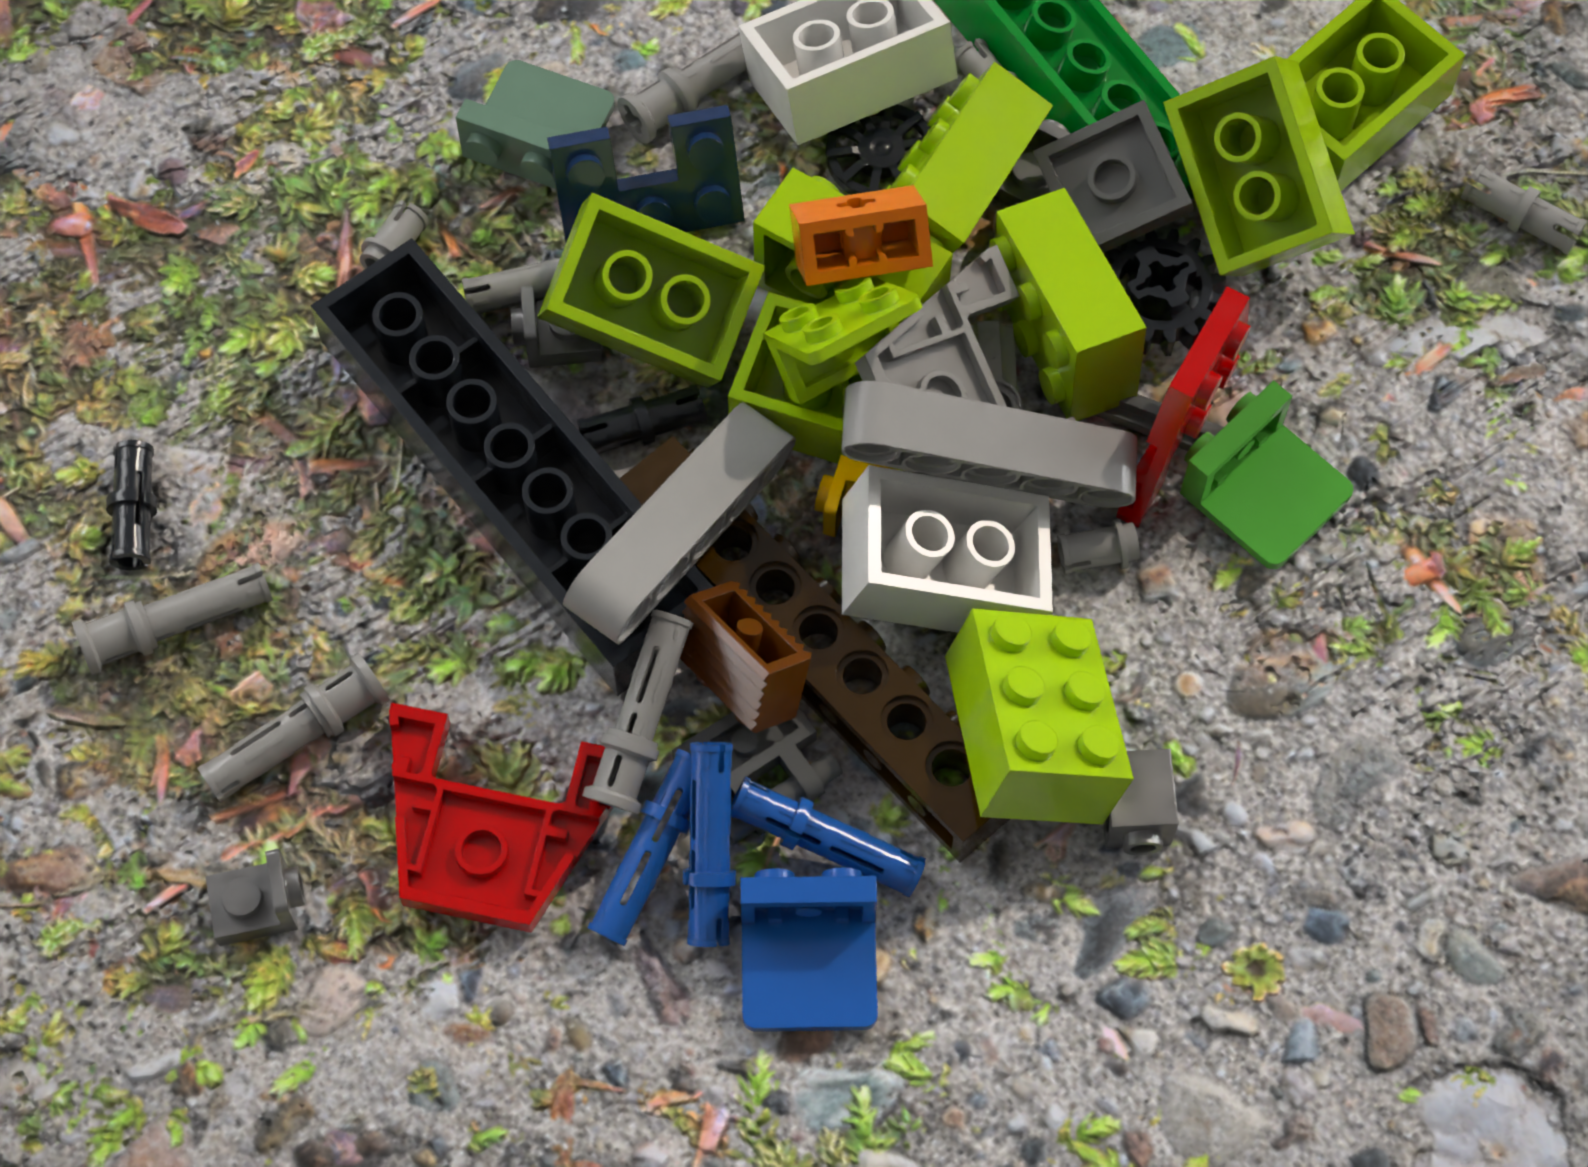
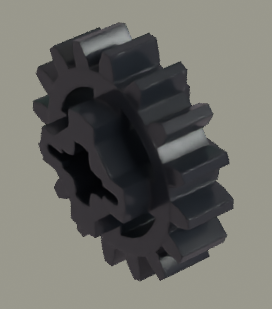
(1162, 283)

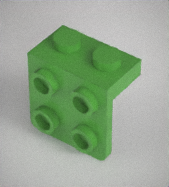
(1263, 480)

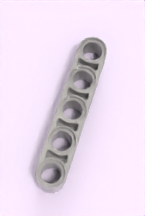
(989, 444)
(679, 523)

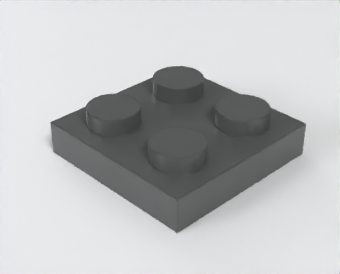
(1117, 176)

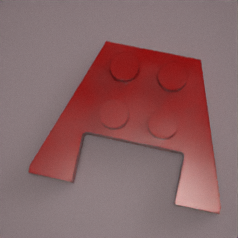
(1189, 396)
(477, 847)

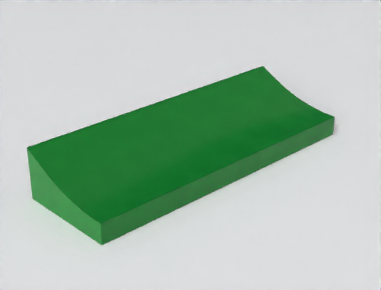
(1071, 58)

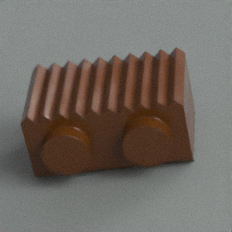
(744, 656)

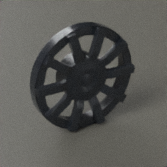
(877, 150)

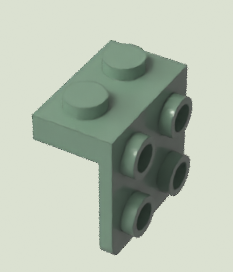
(523, 112)

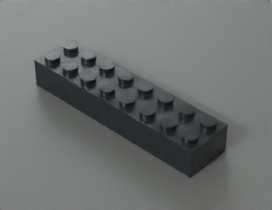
(488, 437)

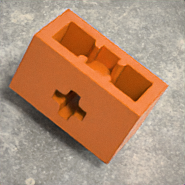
(861, 235)

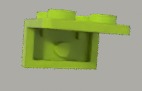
(822, 342)

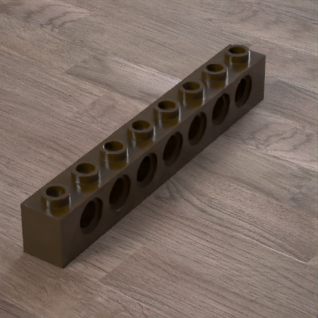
(857, 652)

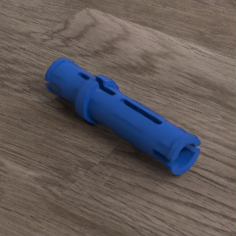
(814, 831)
(709, 854)
(617, 920)

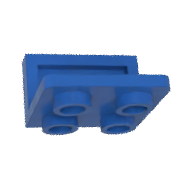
(809, 951)

